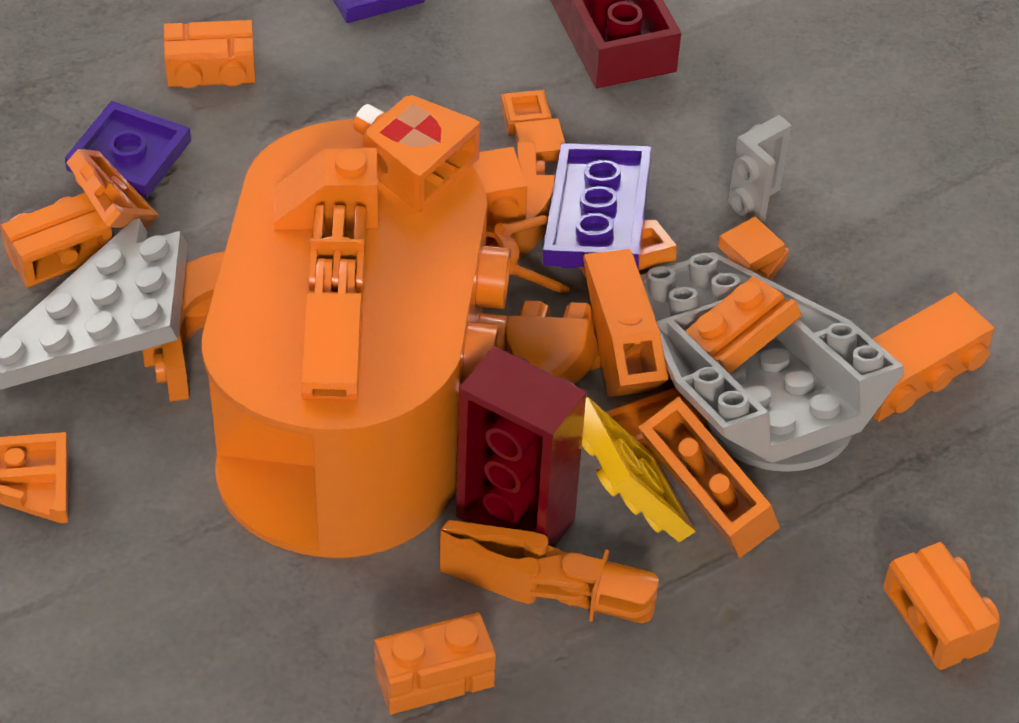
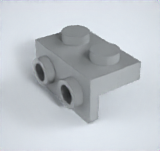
(759, 167)

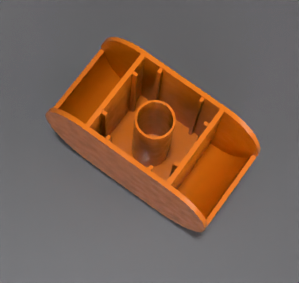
(367, 469)

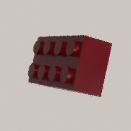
(621, 38)
(519, 447)

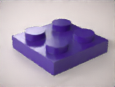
(135, 144)

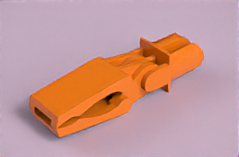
(334, 308)
(526, 567)

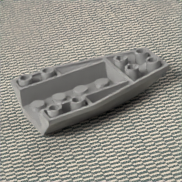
(793, 394)

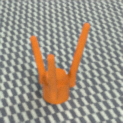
(502, 238)

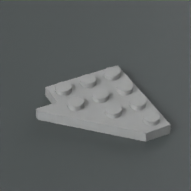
(106, 309)

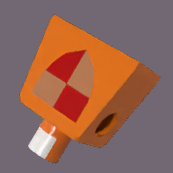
(419, 147)

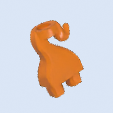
(554, 344)

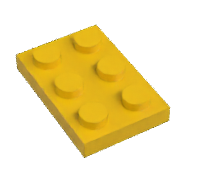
(633, 473)

